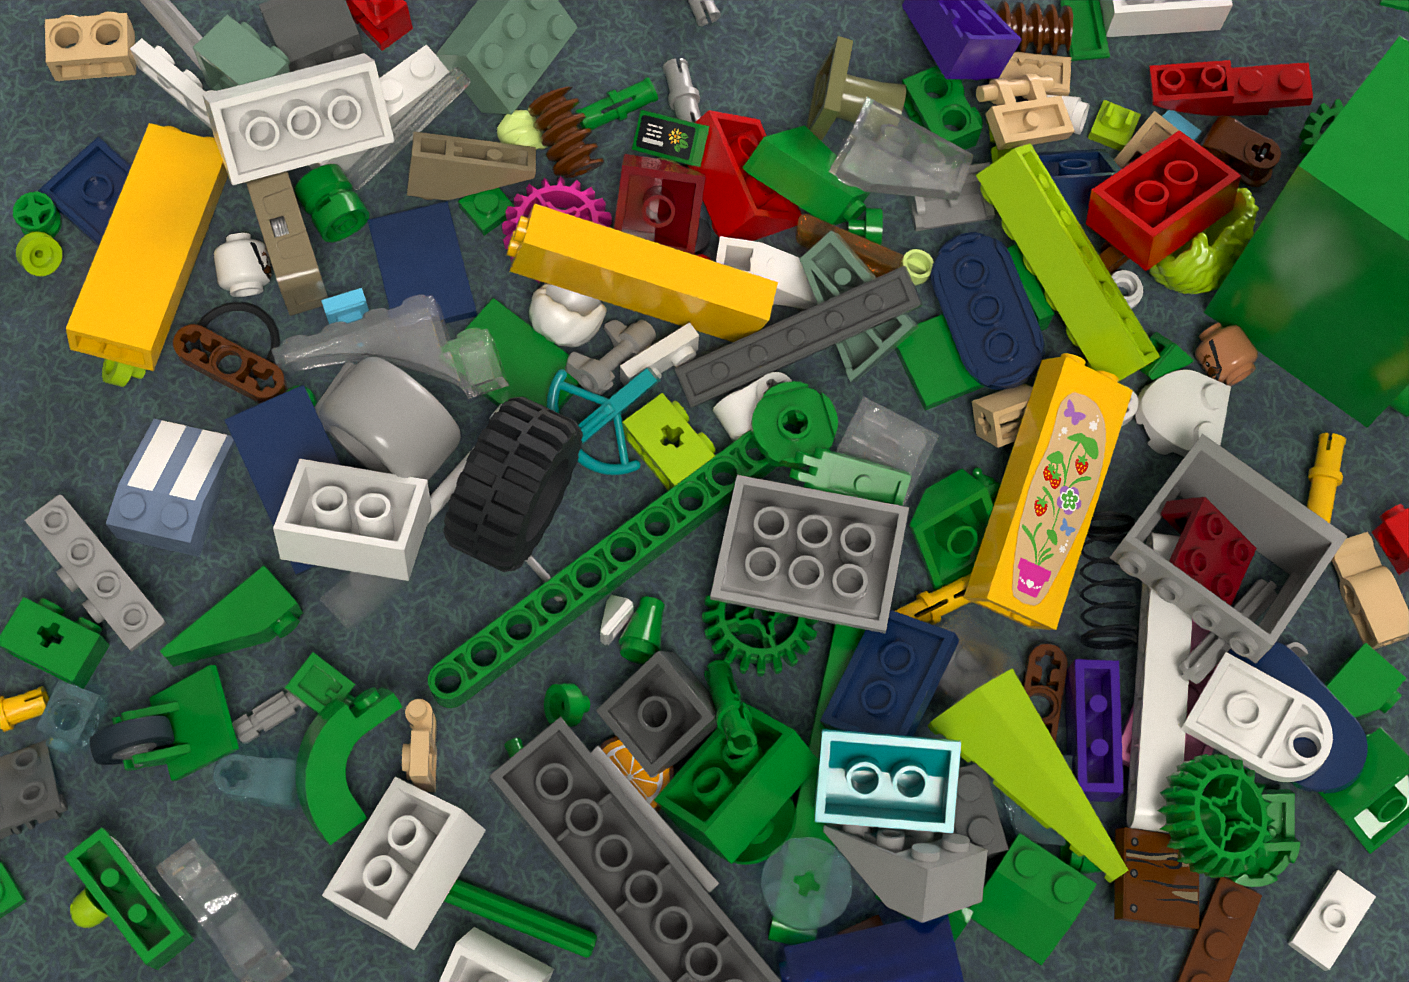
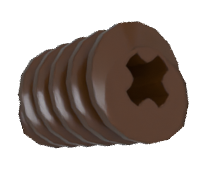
(1039, 28)
(563, 134)

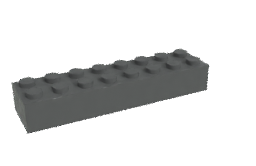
(622, 864)

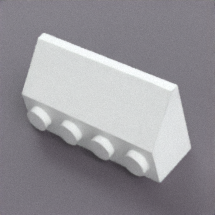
(299, 118)

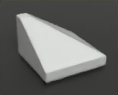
(616, 616)

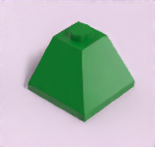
(951, 526)

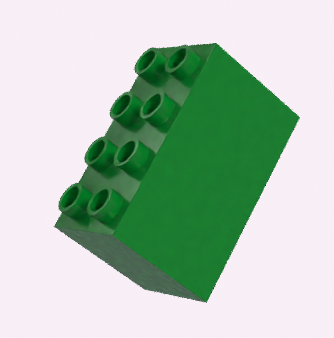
(1330, 261)

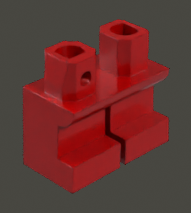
(381, 19)

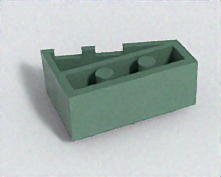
(835, 269)

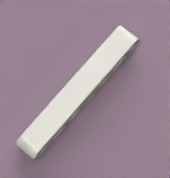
(1158, 700)

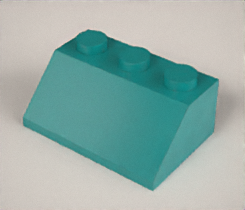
(887, 781)

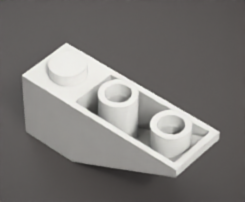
(770, 263)

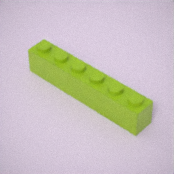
(1065, 263)

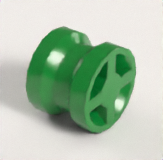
(31, 208)

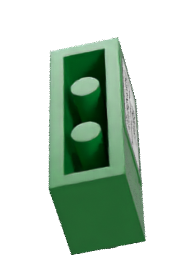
(129, 898)

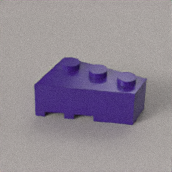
(963, 37)

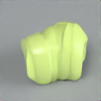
(519, 130)

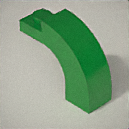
(323, 760)

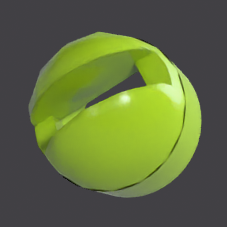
(86, 910)

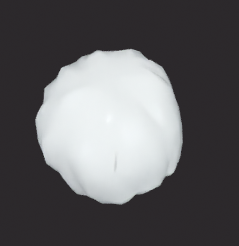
(565, 315)

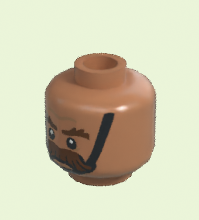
(1226, 354)

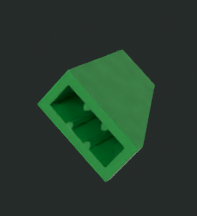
(798, 168)

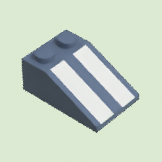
(171, 488)

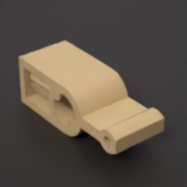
(1003, 414)
(1370, 593)

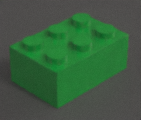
(730, 796)

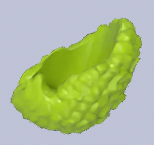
(1210, 255)

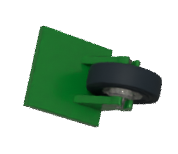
(182, 729)

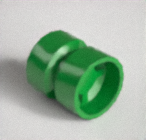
(330, 200)

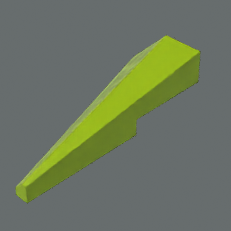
(1015, 748)

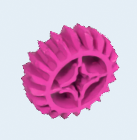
(557, 196)

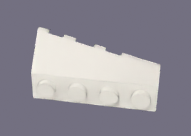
(401, 91)

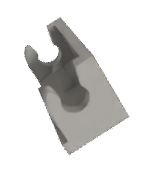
(968, 208)

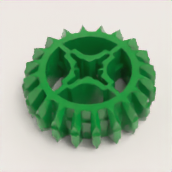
(743, 624)
(1226, 811)

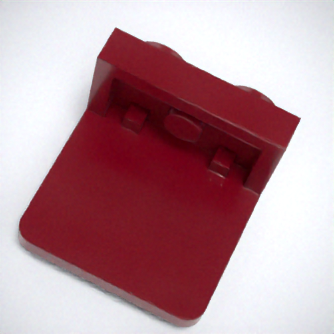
(1209, 546)

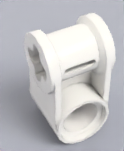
(738, 407)

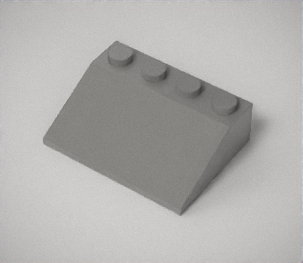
(810, 553)

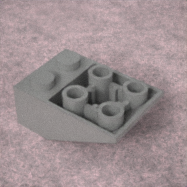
(914, 869)

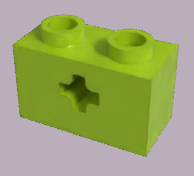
(662, 420)

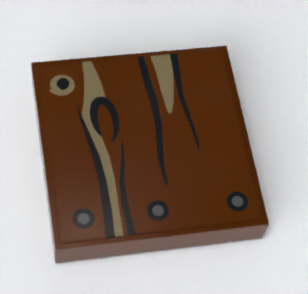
(1156, 886)

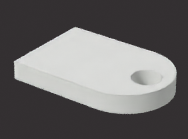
(1258, 720)

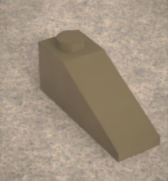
(458, 166)

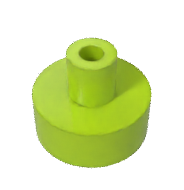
(39, 253)
(119, 373)

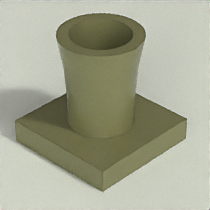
(842, 94)

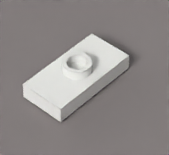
(1331, 920)

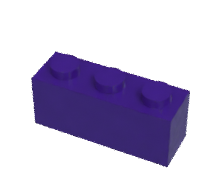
(1095, 727)

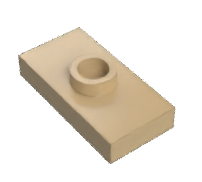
(1027, 63)

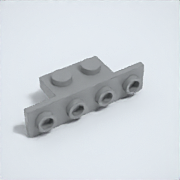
(94, 570)

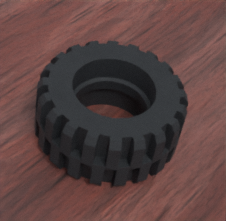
(512, 484)

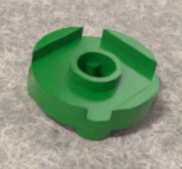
(807, 406)

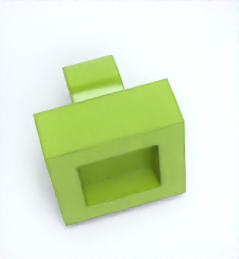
(1114, 125)

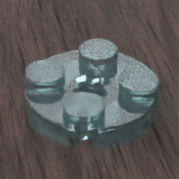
(782, 894)

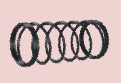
(1114, 630)

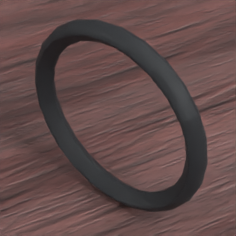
(237, 306)

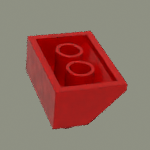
(734, 199)

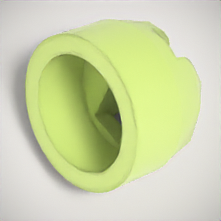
(919, 265)

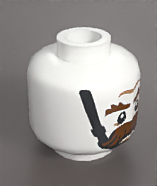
(242, 265)

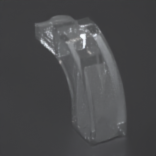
(224, 915)

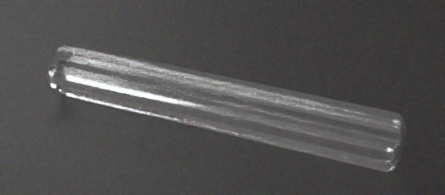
(414, 120)

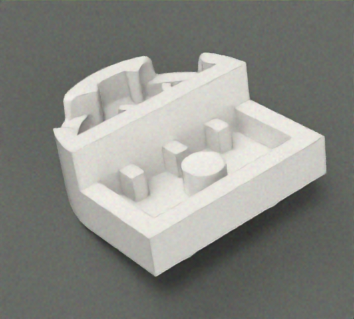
(1181, 409)

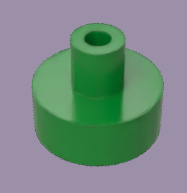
(870, 227)
(565, 702)

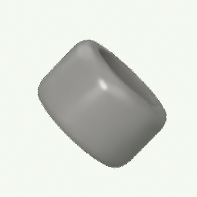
(389, 421)

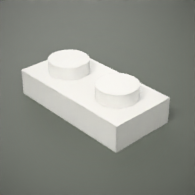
(674, 350)

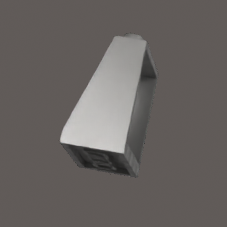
(1265, 515)

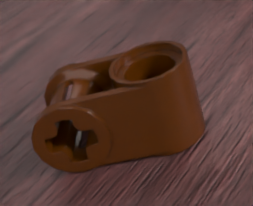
(1241, 149)

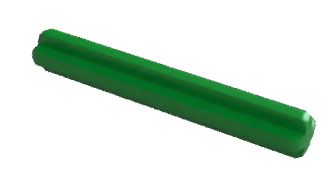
(522, 918)

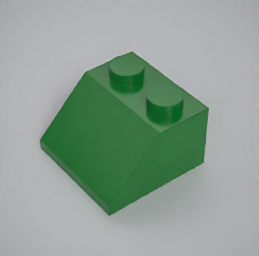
(1379, 799)
(1031, 899)

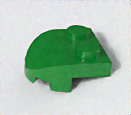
(1282, 848)

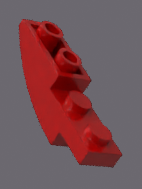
(1226, 91)

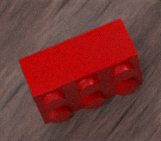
(1162, 200)

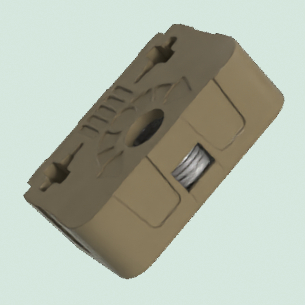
(287, 242)

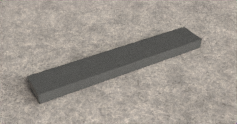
(799, 336)

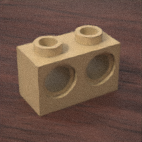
(90, 55)

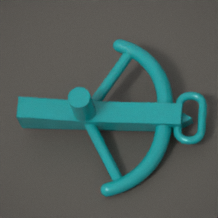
(609, 410)

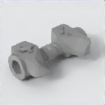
(627, 342)

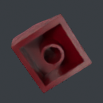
(660, 202)

